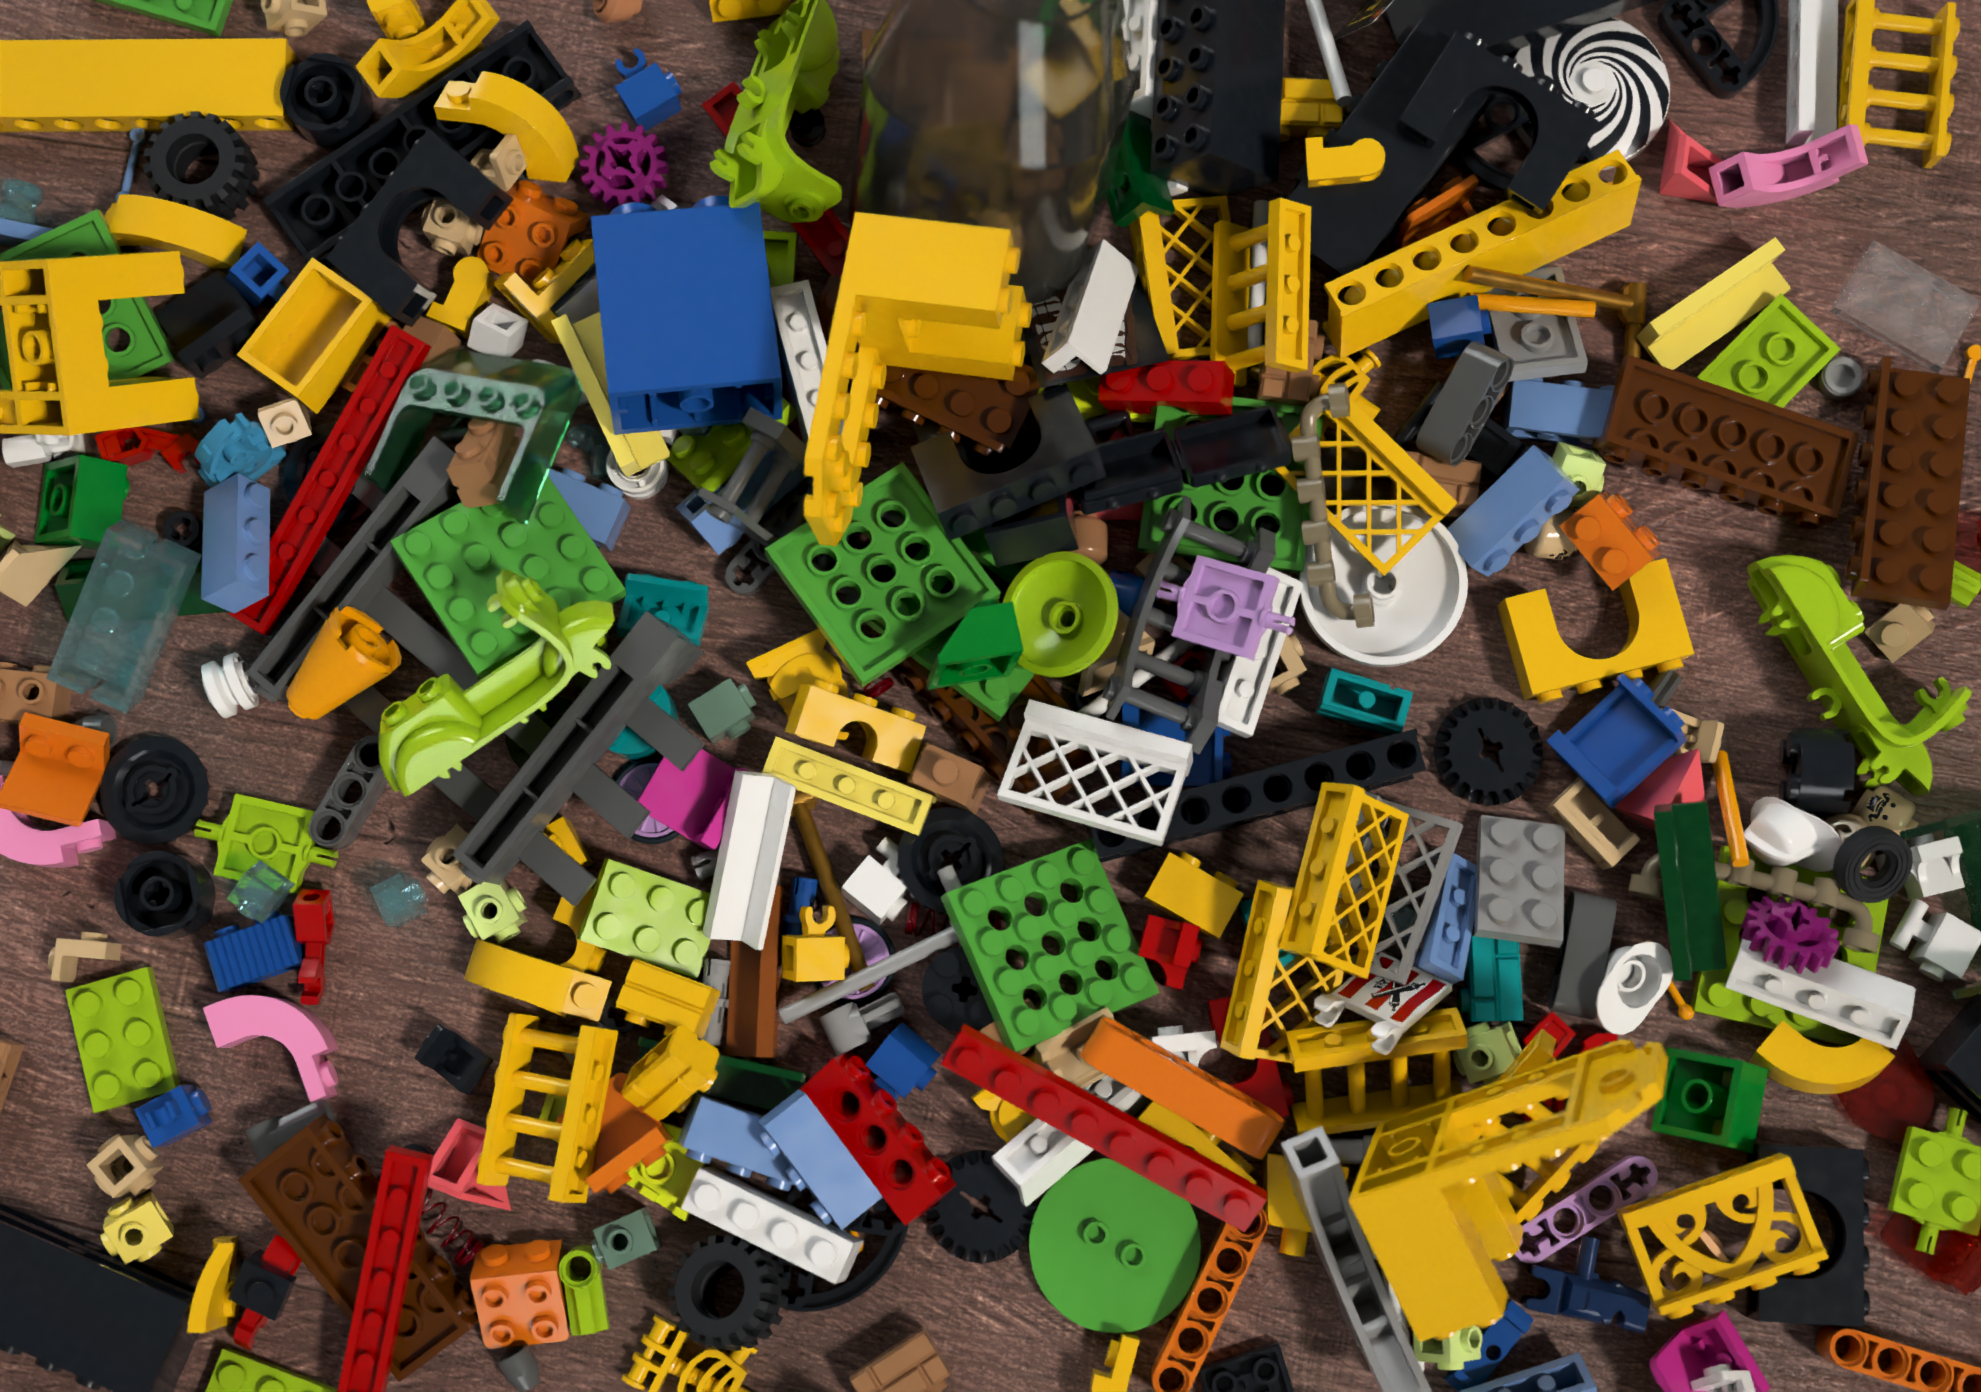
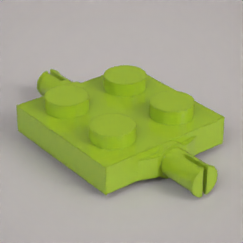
(266, 833)
(1939, 1181)

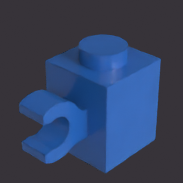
(647, 92)
(258, 276)
(1457, 324)
(903, 1062)
(174, 1115)

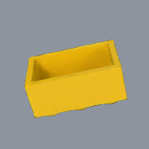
(314, 335)

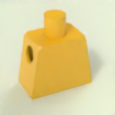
(1282, 1206)

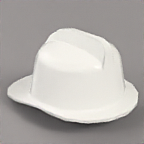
(1788, 835)
(1632, 985)

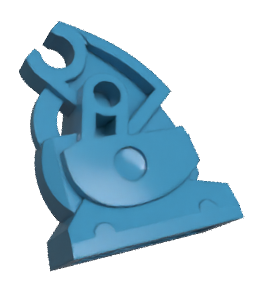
(236, 449)

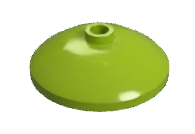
(1045, 599)

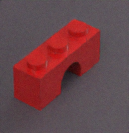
(1185, 384)
(1264, 1080)

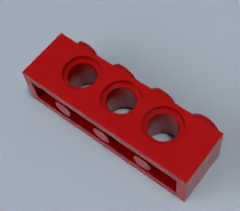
(856, 1129)

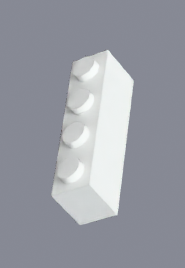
(772, 1224)

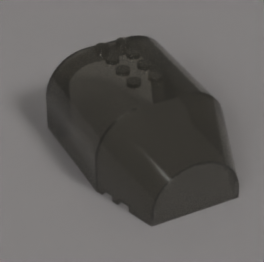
(997, 123)

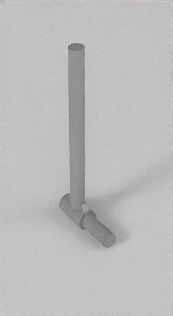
(879, 969)

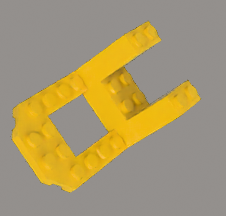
(911, 300)
(60, 352)
(1433, 1186)

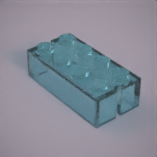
(123, 615)

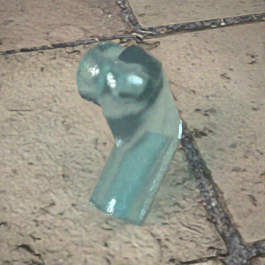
(593, 443)

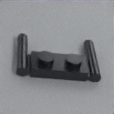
(1493, 446)

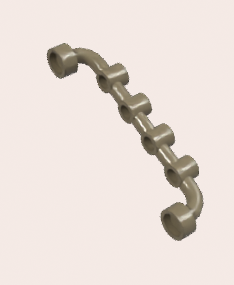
(1312, 491)
(1780, 883)

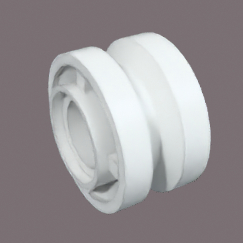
(638, 486)
(229, 685)

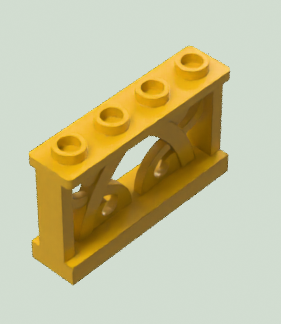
(1756, 1183)

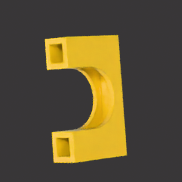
(1549, 666)

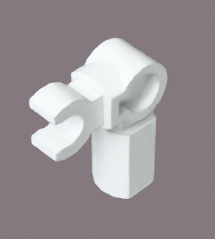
(41, 448)

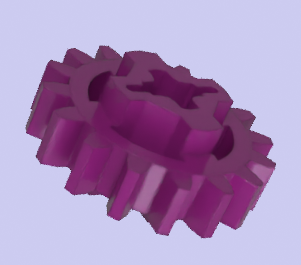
(633, 151)
(1790, 934)

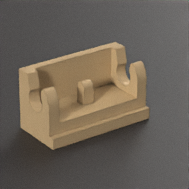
(1592, 824)
(1062, 1052)

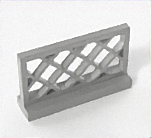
(1429, 892)

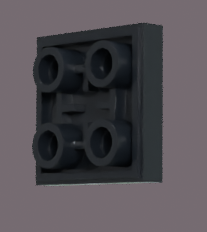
(1249, 1371)

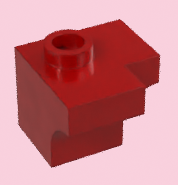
(1171, 947)

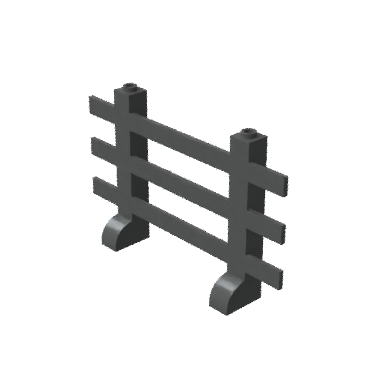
(561, 756)

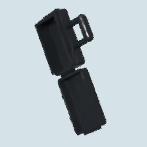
(1208, 451)

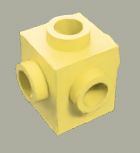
(140, 1214)

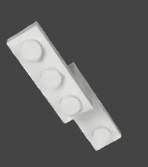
(1141, 31)

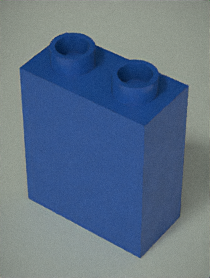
(686, 315)

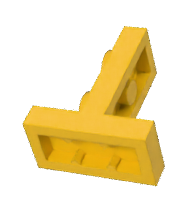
(548, 286)

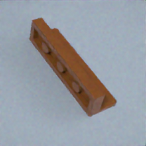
(756, 991)

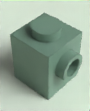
(724, 711)
(625, 1239)

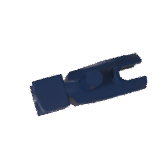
(1587, 1296)

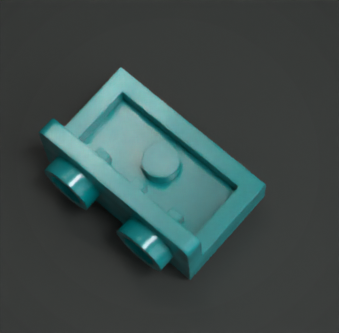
(676, 602)

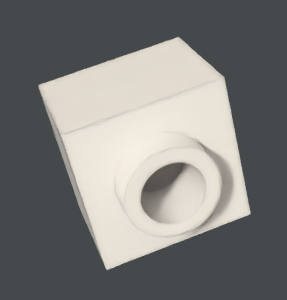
(497, 332)

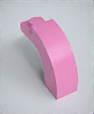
(1780, 176)
(55, 848)
(293, 1025)

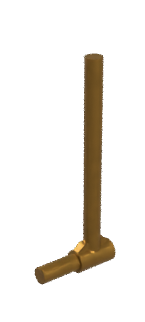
(1629, 300)
(801, 810)

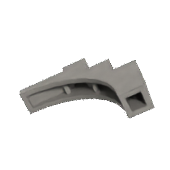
(1346, 1257)

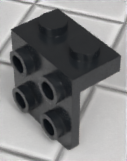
(208, 324)

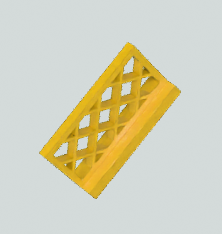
(1154, 272)
(1393, 464)
(1324, 875)
(1256, 977)

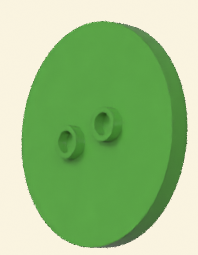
(1113, 1247)

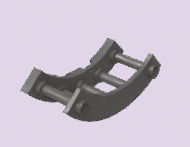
(788, 456)
(1203, 712)

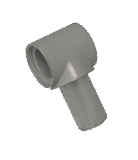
(851, 1026)

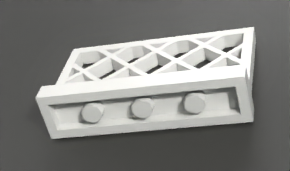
(1101, 738)

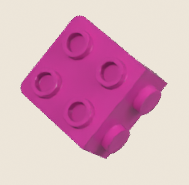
(692, 799)
(1700, 1346)

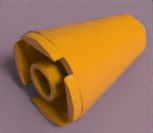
(341, 663)

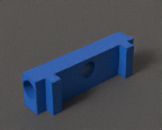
(1502, 1334)

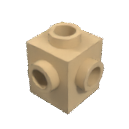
(293, 16)
(450, 228)
(444, 866)
(113, 1169)

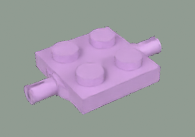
(1225, 607)

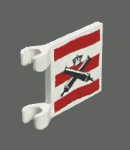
(1384, 1001)

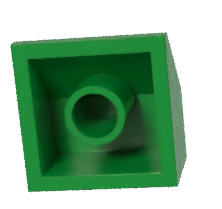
(80, 501)
(980, 648)
(1711, 1100)

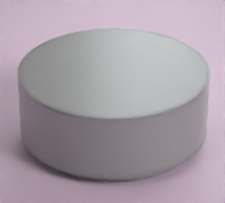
(1840, 378)

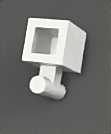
(876, 887)
(1942, 944)

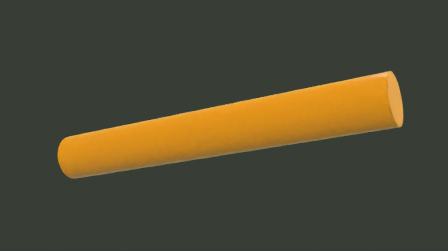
(1536, 305)
(1730, 810)

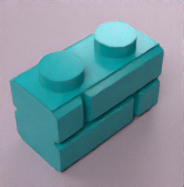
(1363, 702)
(1492, 982)

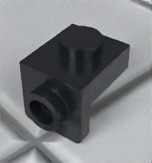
(454, 1058)
(261, 1286)

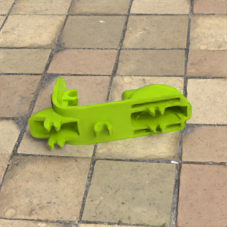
(789, 73)
(1814, 623)
(448, 724)

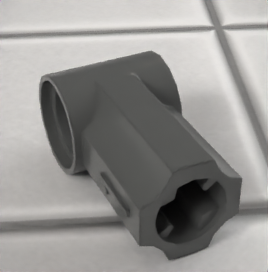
(274, 1132)

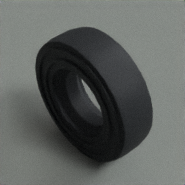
(1854, 852)

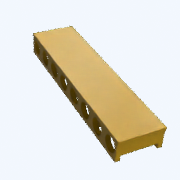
(141, 81)
(1516, 246)

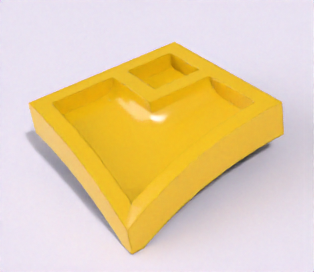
(210, 1302)

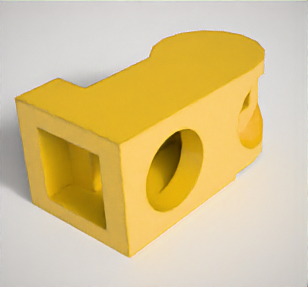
(1343, 164)
(466, 297)

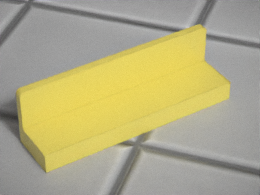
(1715, 308)
(586, 354)
(849, 786)

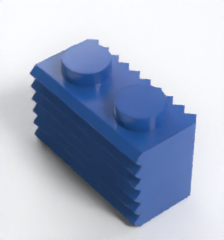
(254, 953)

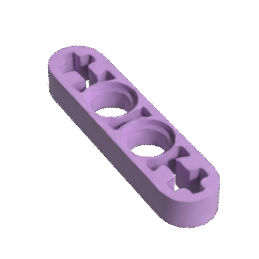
(1586, 1216)

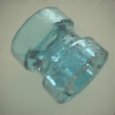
(20, 201)

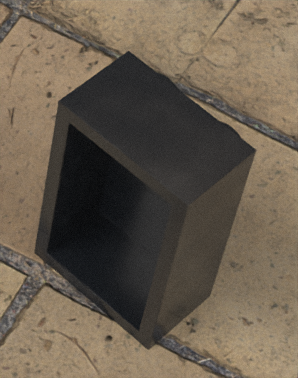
(1036, 530)

